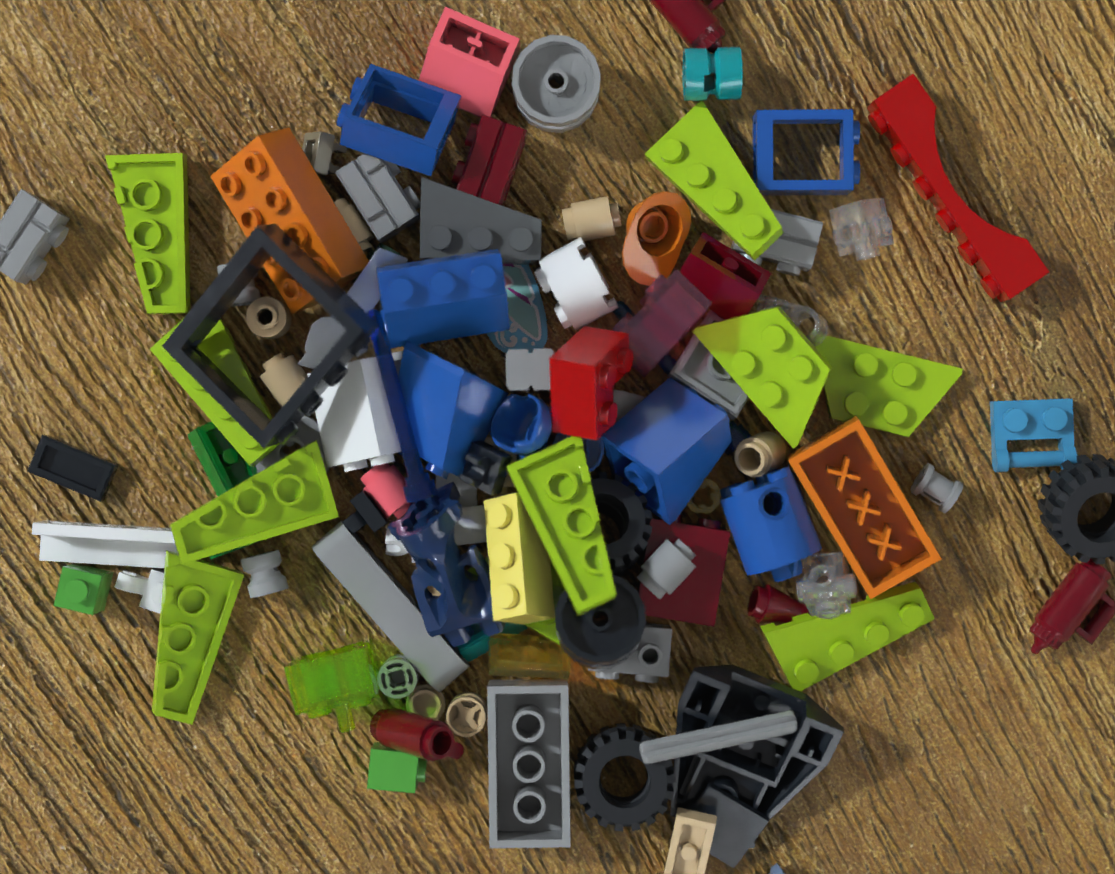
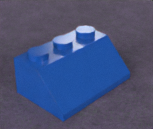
(444, 298)

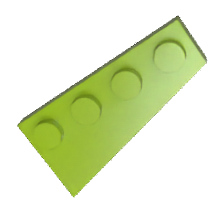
(564, 513)

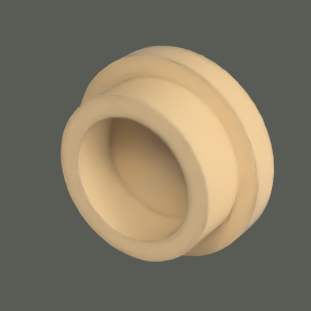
(426, 701)

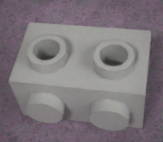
(648, 660)

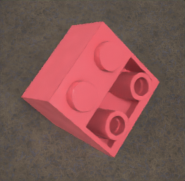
(470, 61)

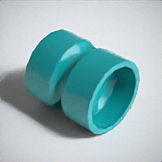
(726, 72)

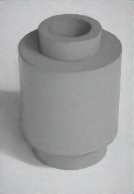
(667, 568)

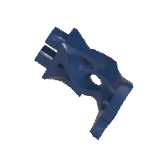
(430, 540)

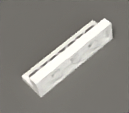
(104, 543)

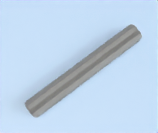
(718, 737)

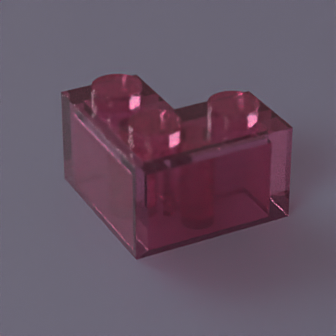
(667, 316)

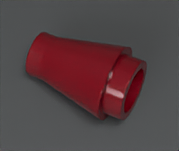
(773, 606)

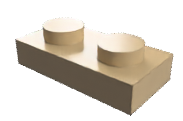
(690, 842)

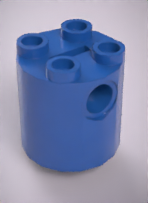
(774, 535)

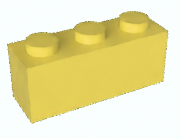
(517, 563)

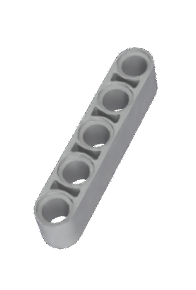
(389, 606)

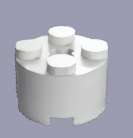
(576, 285)

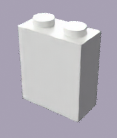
(357, 419)

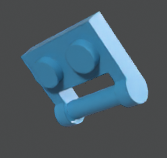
(1028, 422)

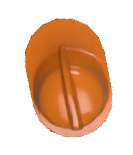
(655, 236)

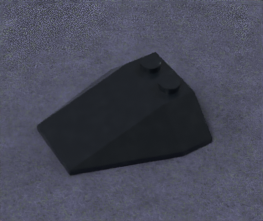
(757, 772)

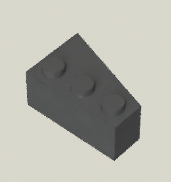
(466, 224)

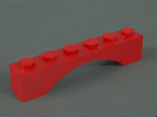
(908, 122)

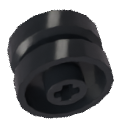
(605, 645)

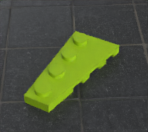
(711, 176)
(156, 219)
(222, 352)
(268, 504)
(191, 628)
(819, 647)

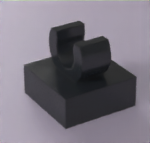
(485, 467)
(366, 514)

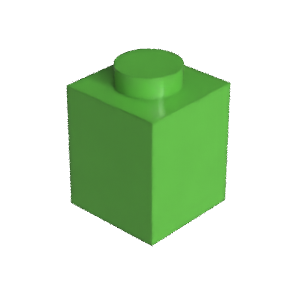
(83, 589)
(394, 770)

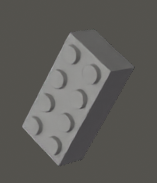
(528, 763)

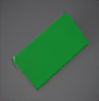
(219, 458)

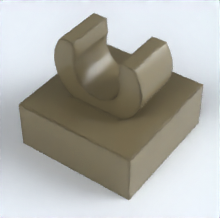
(319, 148)

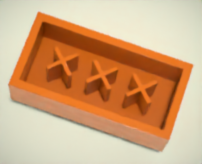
(278, 185)
(863, 507)

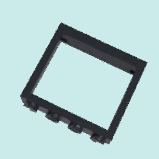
(220, 295)

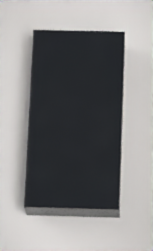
(72, 468)

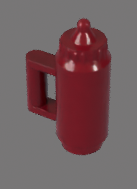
(693, 21)
(1070, 606)
(414, 735)

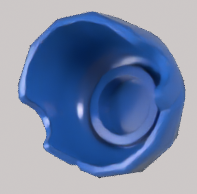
(521, 424)

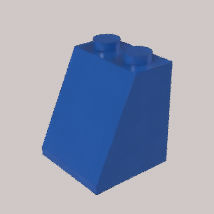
(445, 408)
(668, 446)

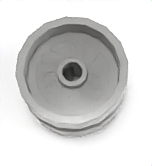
(566, 62)

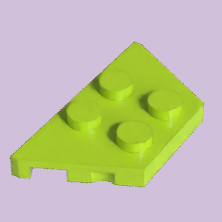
(771, 365)
(882, 386)

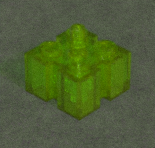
(336, 680)

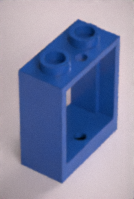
(408, 97)
(763, 151)

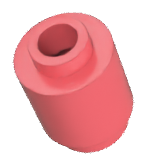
(385, 489)

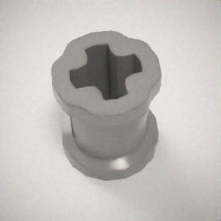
(936, 488)

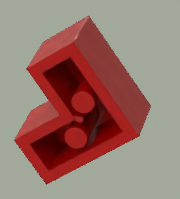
(584, 381)

